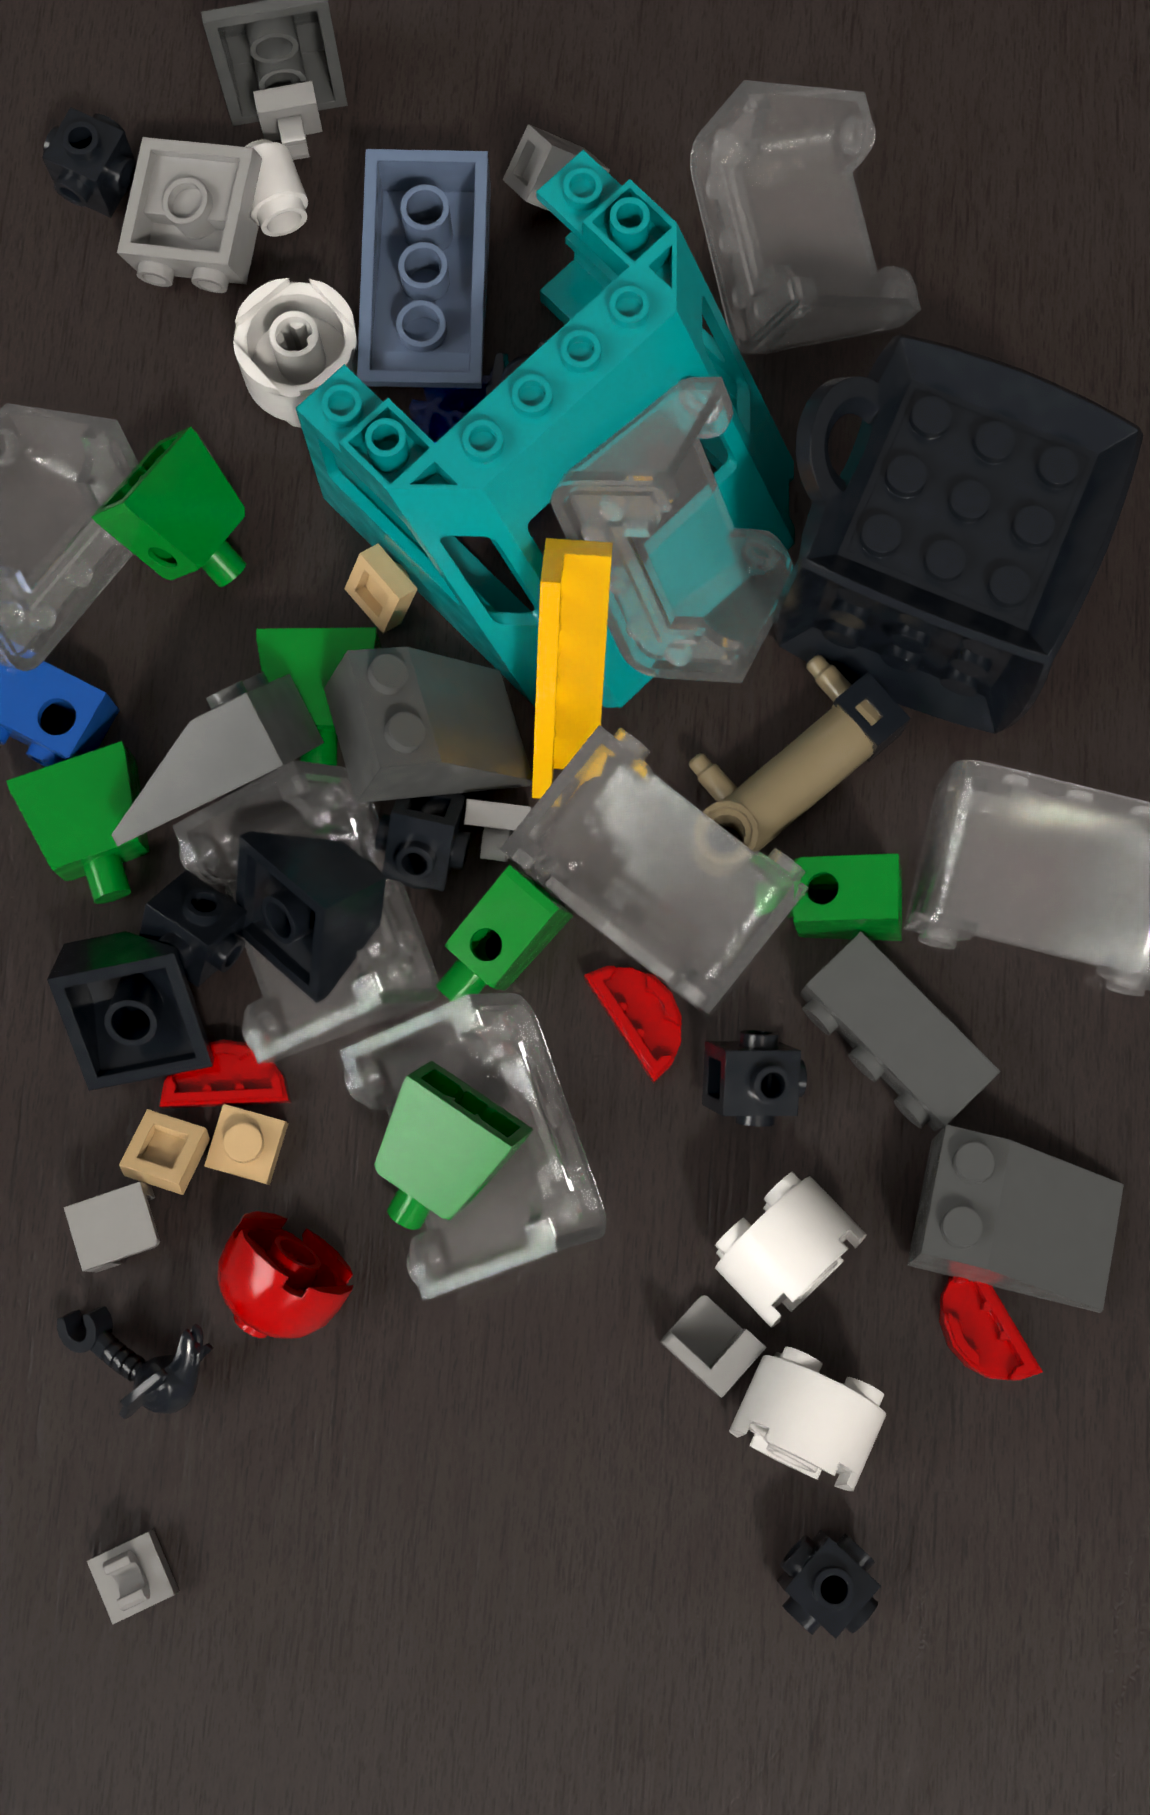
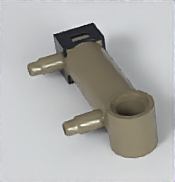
(852, 731)

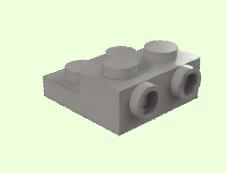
(191, 213)

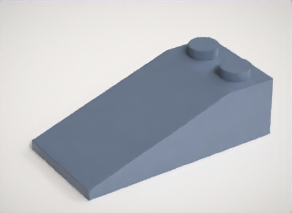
(424, 268)

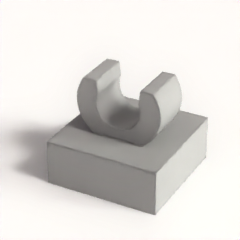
(289, 115)
(498, 823)
(133, 1576)

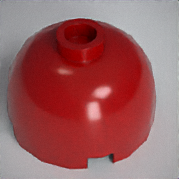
(278, 1281)

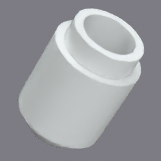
(279, 194)

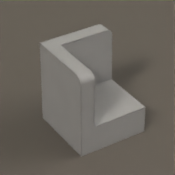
(538, 160)
(112, 1226)
(712, 1345)

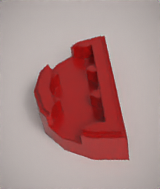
(642, 1013)
(230, 1081)
(983, 1332)

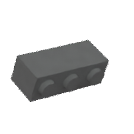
(897, 1034)

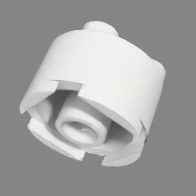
(292, 342)
(787, 1247)
(810, 1418)

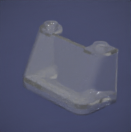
(790, 219)
(51, 550)
(683, 582)
(1037, 870)
(654, 871)
(388, 973)
(543, 1193)

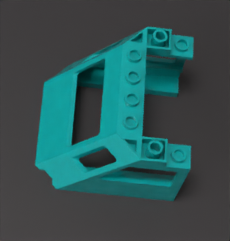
(626, 340)

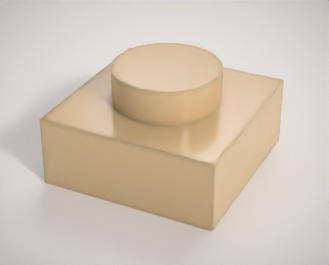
(381, 588)
(246, 1144)
(164, 1152)

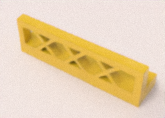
(569, 652)

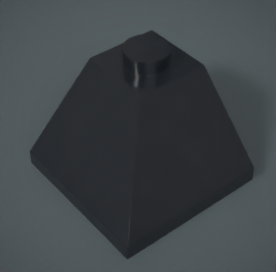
(307, 905)
(128, 1010)

